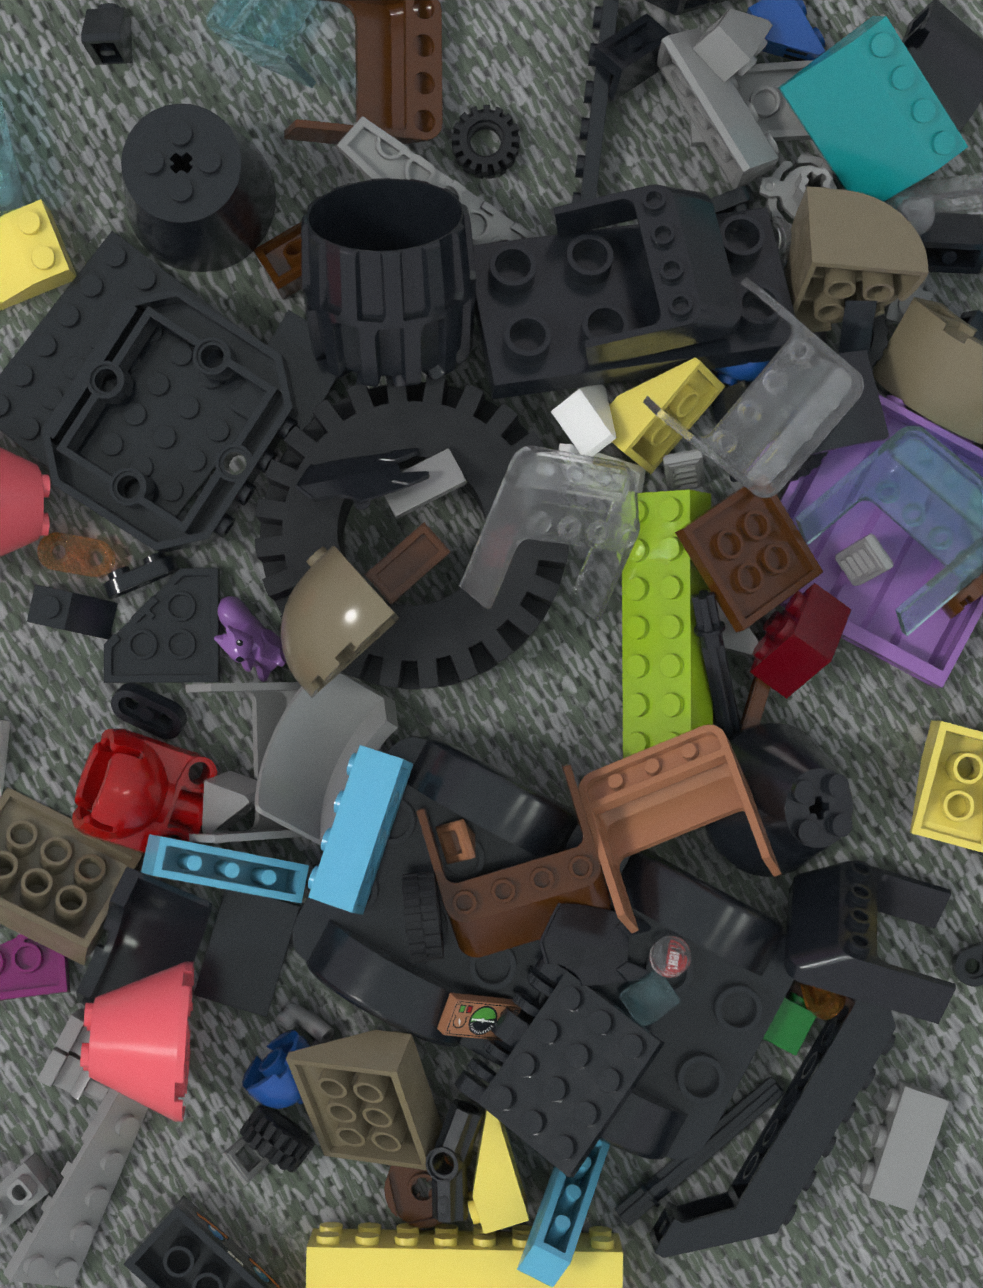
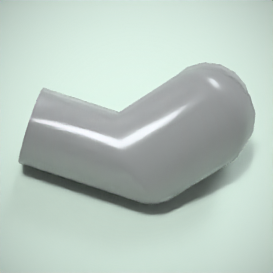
(309, 1021)

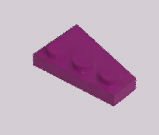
(31, 970)

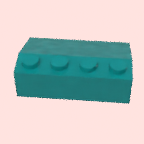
(873, 112)

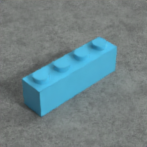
(359, 830)
(224, 869)
(561, 1219)

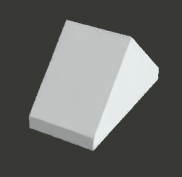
(587, 419)

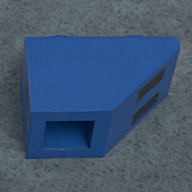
(791, 31)

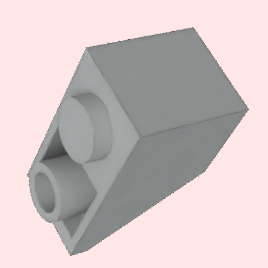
(733, 43)

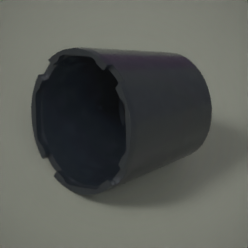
(202, 216)

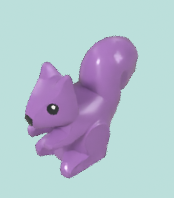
(247, 639)

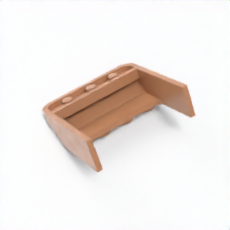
(665, 796)

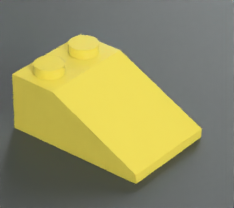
(31, 254)
(681, 391)
(951, 787)
(497, 1188)

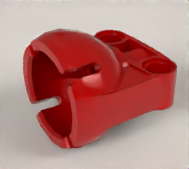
(139, 790)

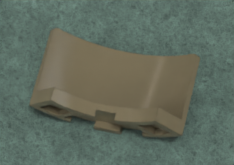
(936, 368)

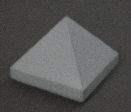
(244, 1171)

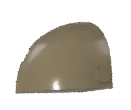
(850, 250)
(330, 620)

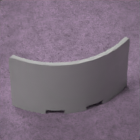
(312, 749)

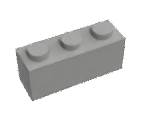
(903, 1145)

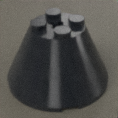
(797, 794)

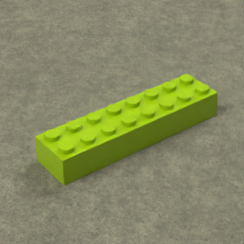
(661, 655)

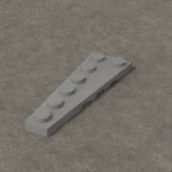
(385, 157)
(71, 1217)

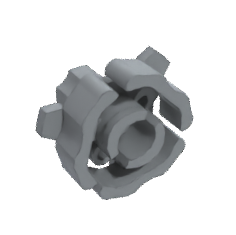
(808, 171)

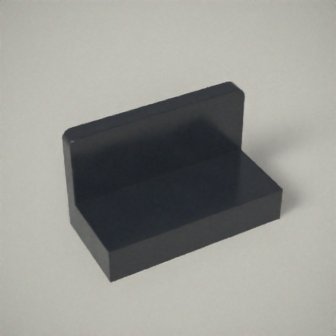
(631, 54)

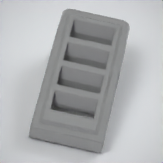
(684, 470)
(863, 560)

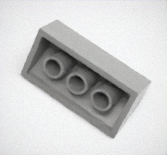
(717, 111)

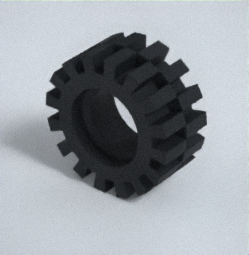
(490, 120)
(276, 1138)

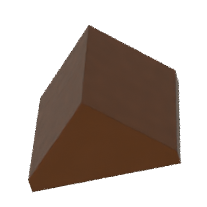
(283, 260)

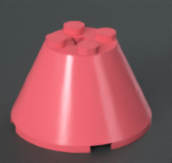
(21, 502)
(143, 1039)

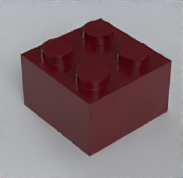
(799, 640)

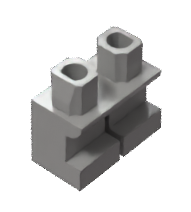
(63, 1064)
(24, 1189)

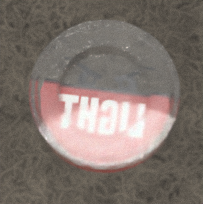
(670, 956)

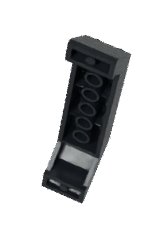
(790, 1142)

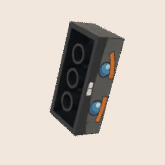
(194, 1253)

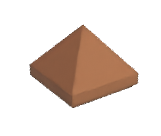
(456, 841)

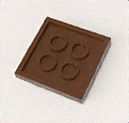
(749, 555)

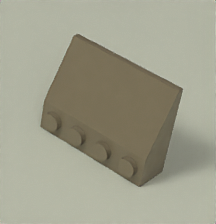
(55, 877)
(368, 1098)

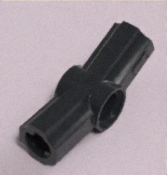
(457, 1140)

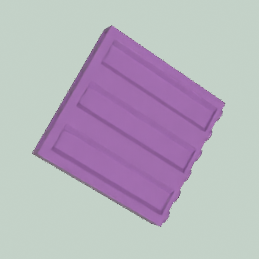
(873, 622)

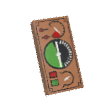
(473, 1015)

